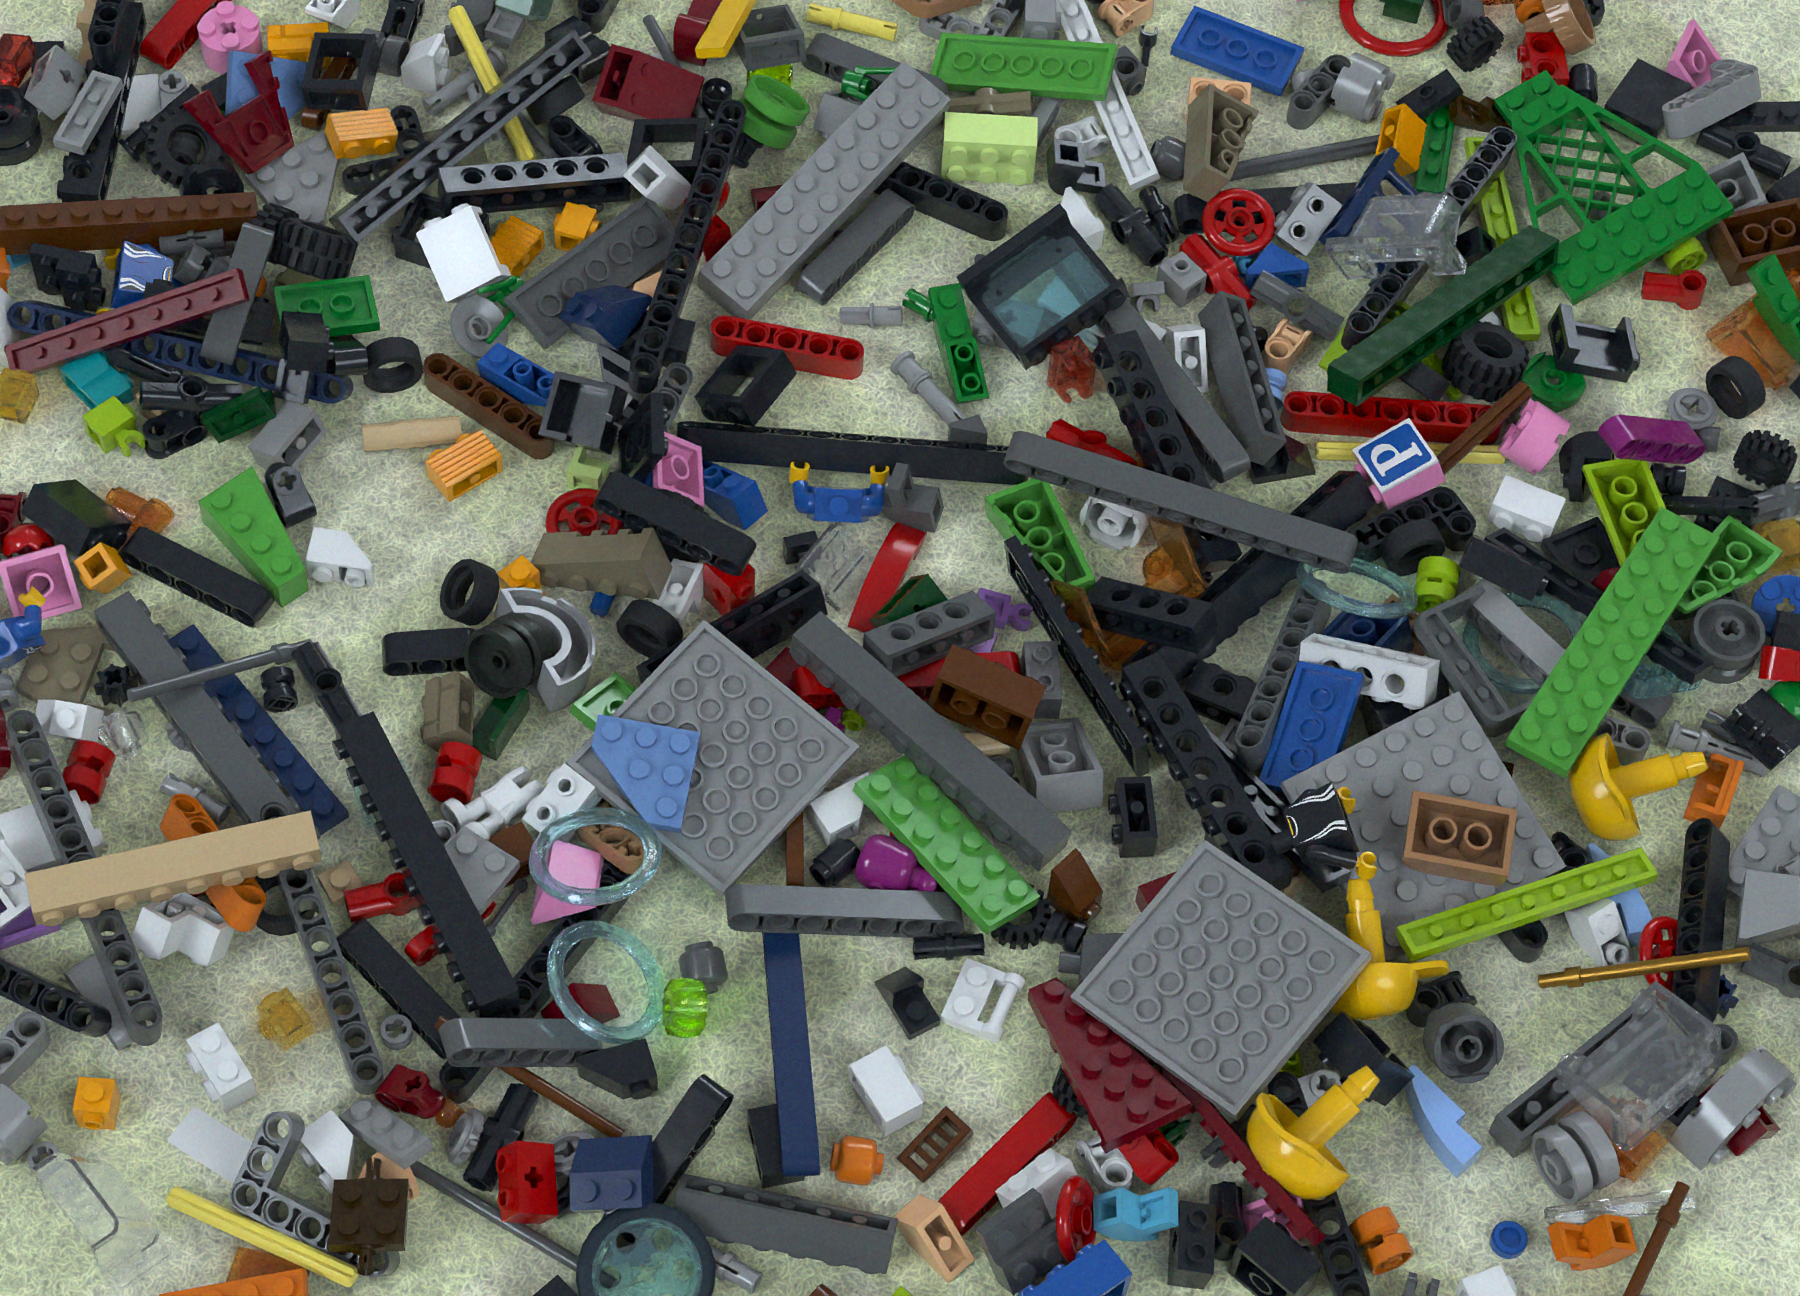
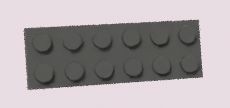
(612, 255)

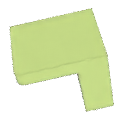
(586, 471)

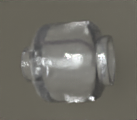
(123, 733)

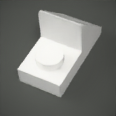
(682, 590)

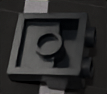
(68, 274)

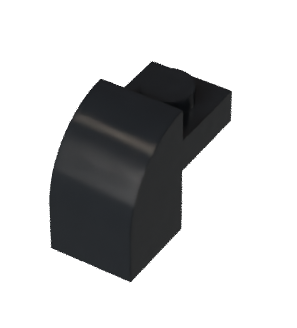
(1068, 168)
(1579, 451)

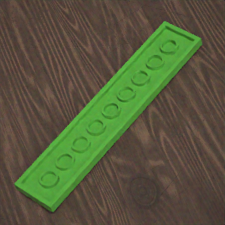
(1612, 642)

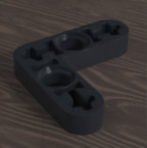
(363, 170)

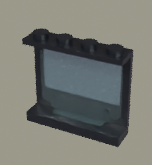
(1042, 287)

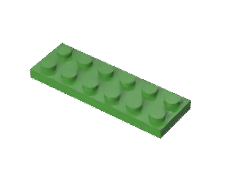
(1025, 64)
(946, 844)

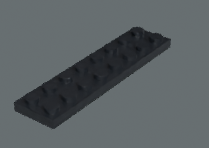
(1081, 661)

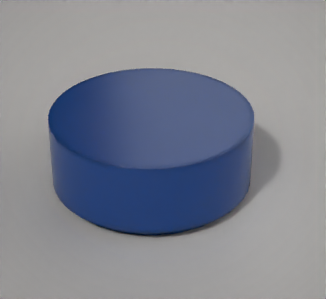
(1508, 1239)

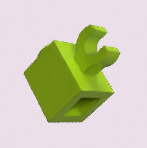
(112, 426)

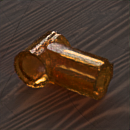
(149, 514)

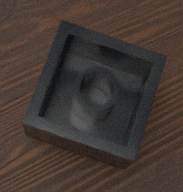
(1274, 1263)

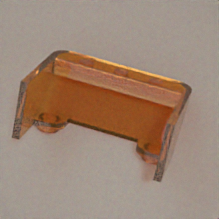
(1166, 568)

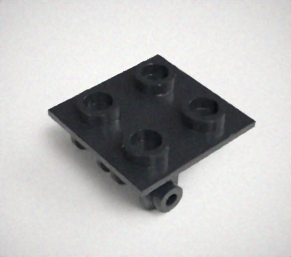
(1764, 729)

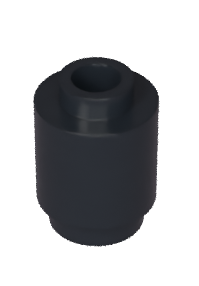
(1584, 81)
(835, 862)

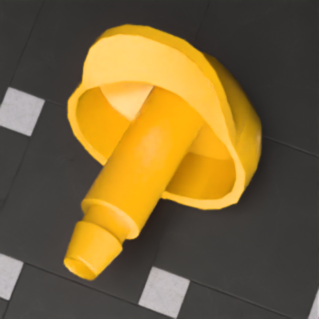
(1605, 788)
(1382, 986)
(1294, 1146)

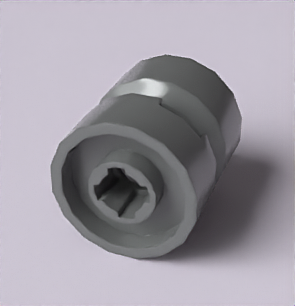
(392, 51)
(198, 265)

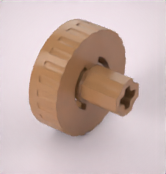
(1569, 23)

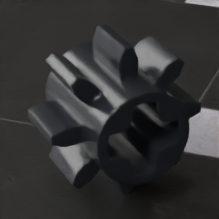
(114, 684)

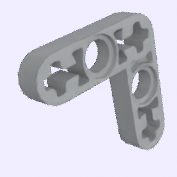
(997, 11)

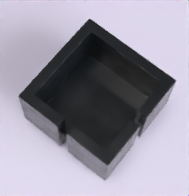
(582, 412)
(1352, 1045)

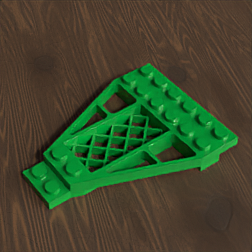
(1634, 232)

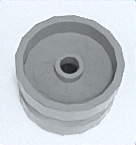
(1575, 1157)

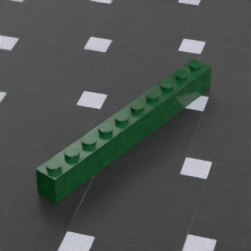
(1442, 315)

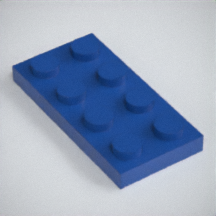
(1237, 50)
(1311, 721)

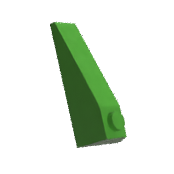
(1734, 562)

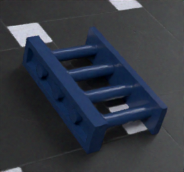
(1368, 187)

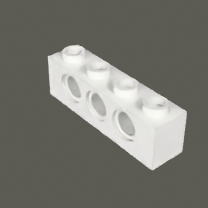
(1417, 672)

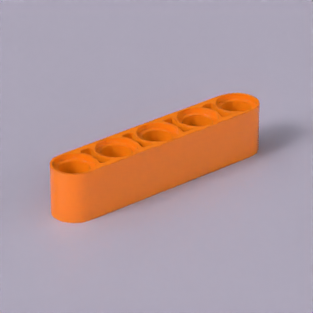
(237, 904)

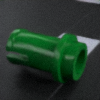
(919, 304)

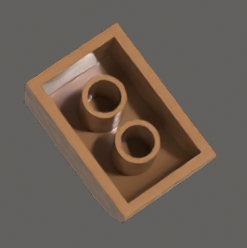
(1459, 838)

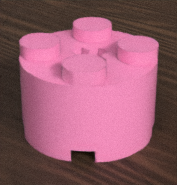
(228, 29)
(1534, 437)

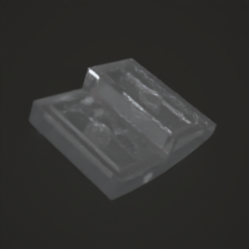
(838, 567)

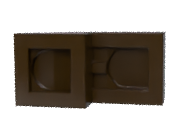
(1475, 115)

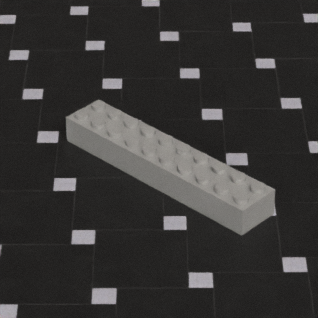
(823, 192)

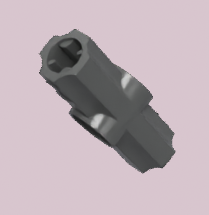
(1315, 315)
(1775, 503)
(1772, 969)

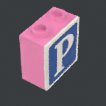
(1398, 465)

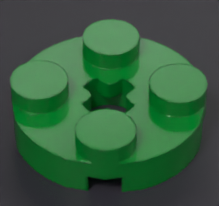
(1555, 397)

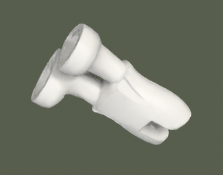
(500, 802)

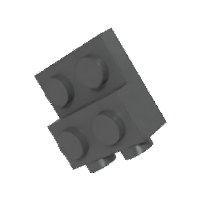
(1020, 1242)

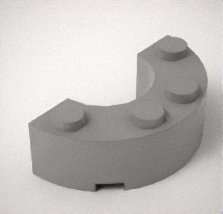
(570, 640)
(1730, 1104)

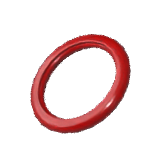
(1389, 48)

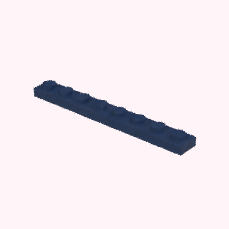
(263, 733)

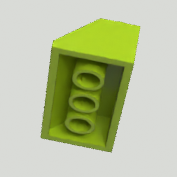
(1625, 500)

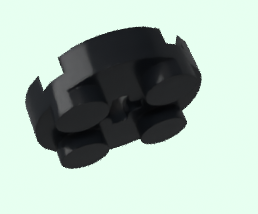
(211, 174)

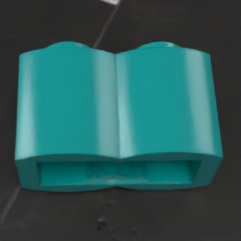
(96, 380)

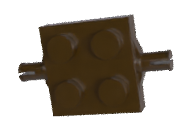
(369, 1216)

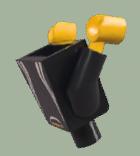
(1323, 832)

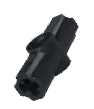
(1759, 156)
(1131, 225)
(187, 397)
(319, 675)
(498, 1131)

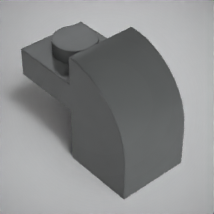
(911, 503)

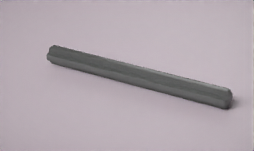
(1305, 157)

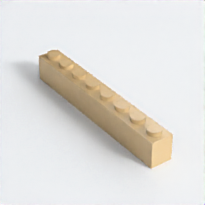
(172, 868)

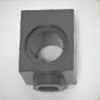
(1130, 71)

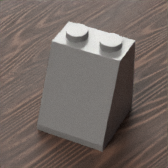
(1768, 908)

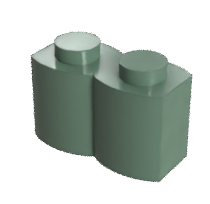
(526, 9)

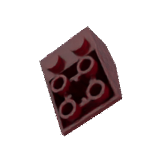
(645, 87)

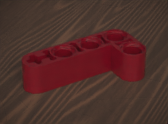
(690, 28)

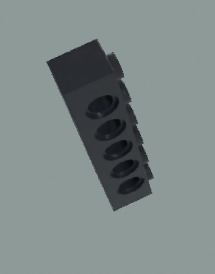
(535, 183)
(761, 620)

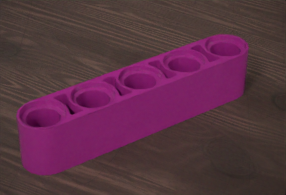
(1651, 439)

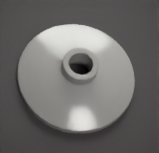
(484, 318)

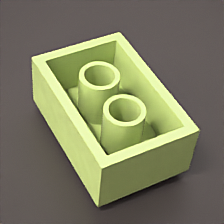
(989, 148)

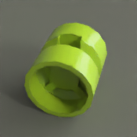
(1685, 257)
(1436, 581)

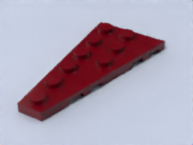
(1105, 1072)

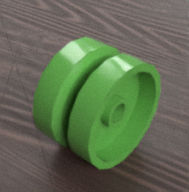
(772, 111)

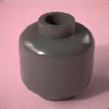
(1169, 157)
(705, 964)

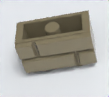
(448, 710)

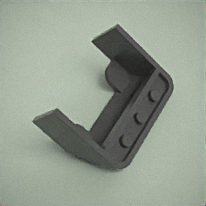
(1461, 669)

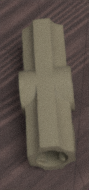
(992, 102)

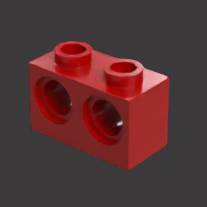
(1540, 53)

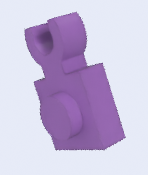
(1005, 611)

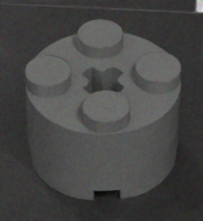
(1479, 1040)

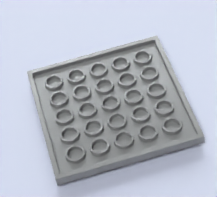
(1436, 754)
(755, 761)
(1221, 979)

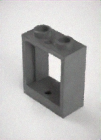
(757, 35)

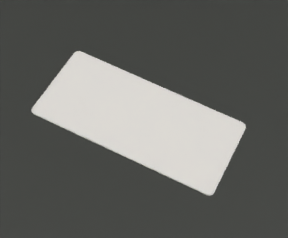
(212, 1144)

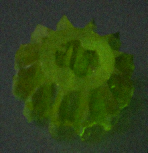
(684, 1008)

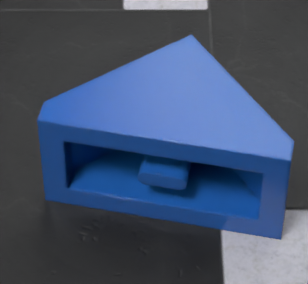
(1280, 264)

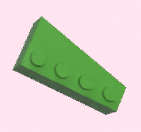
(1037, 520)
(252, 531)

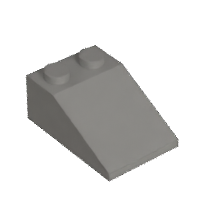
(1738, 185)
(1061, 766)

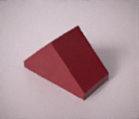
(591, 998)

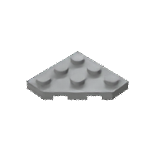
(299, 179)

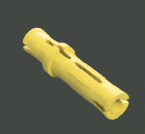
(852, 22)

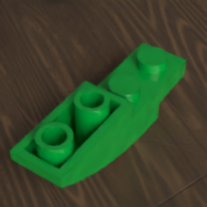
(1777, 303)
(957, 344)

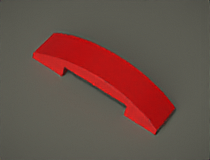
(886, 573)

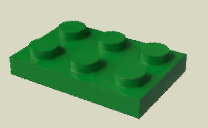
(344, 303)

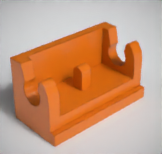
(1714, 790)

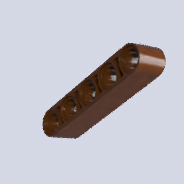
(447, 380)

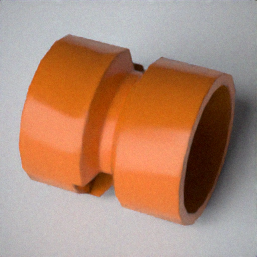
(1382, 1244)

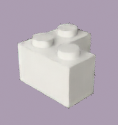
(183, 926)

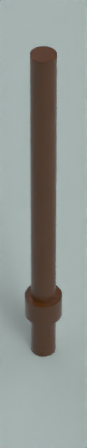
(558, 1097)
(1666, 1218)

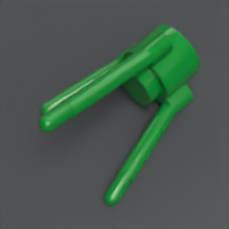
(856, 82)
(503, 289)

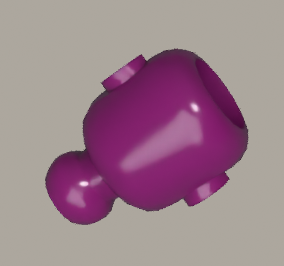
(891, 866)

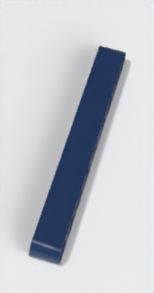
(791, 1055)

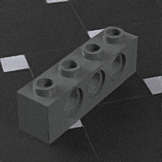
(931, 633)

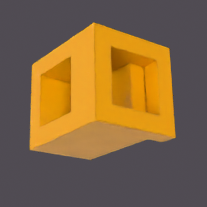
(520, 574)

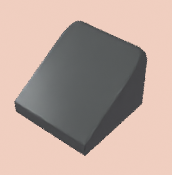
(968, 430)

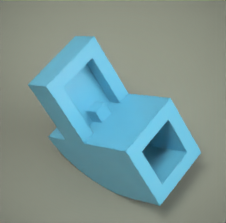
(1135, 1217)

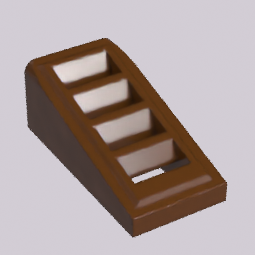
(963, 1132)

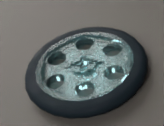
(687, 1243)

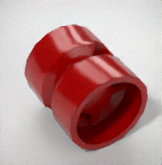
(87, 770)
(454, 772)

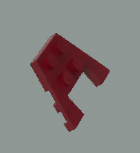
(255, 130)

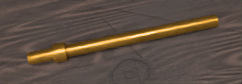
(1576, 976)

